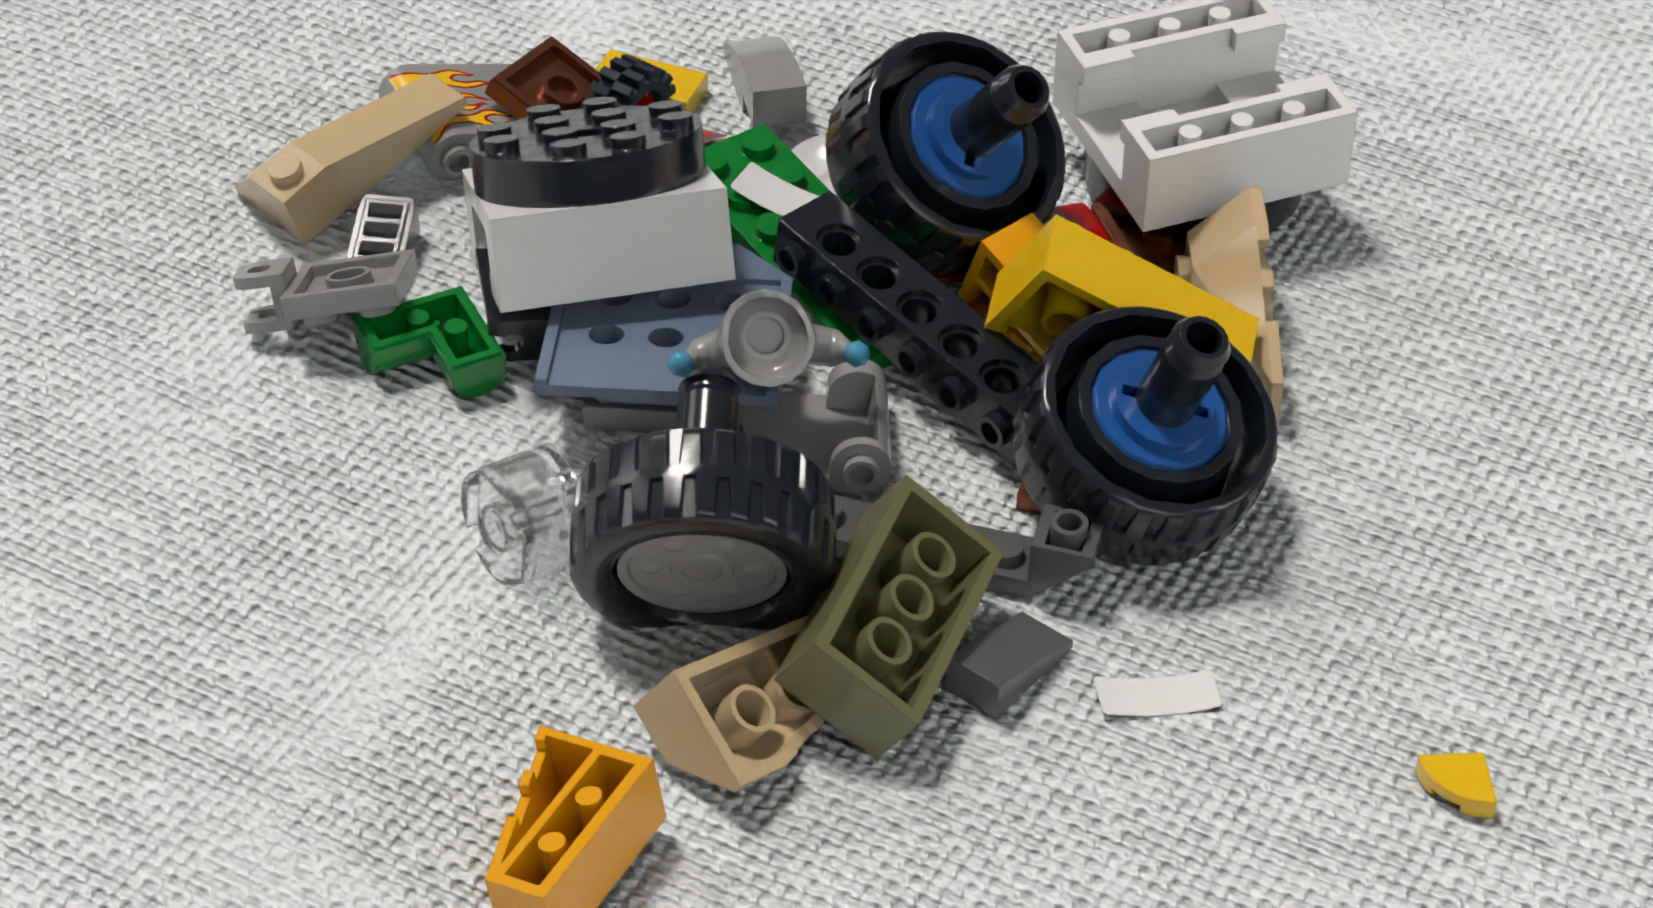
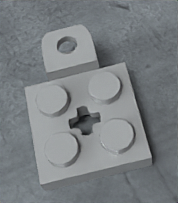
(326, 289)

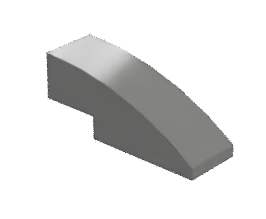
(767, 80)

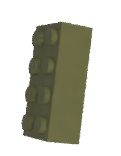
(890, 617)

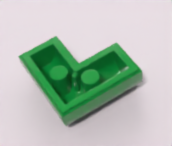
(436, 327)

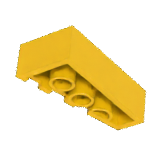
(1074, 273)

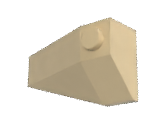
(335, 165)
(1229, 262)
(728, 714)

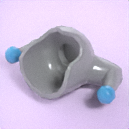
(768, 342)

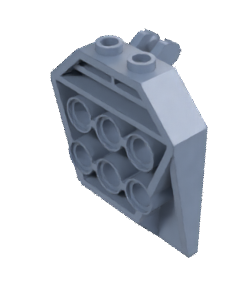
(623, 343)

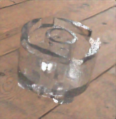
(521, 514)

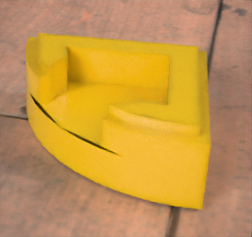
(1461, 780)

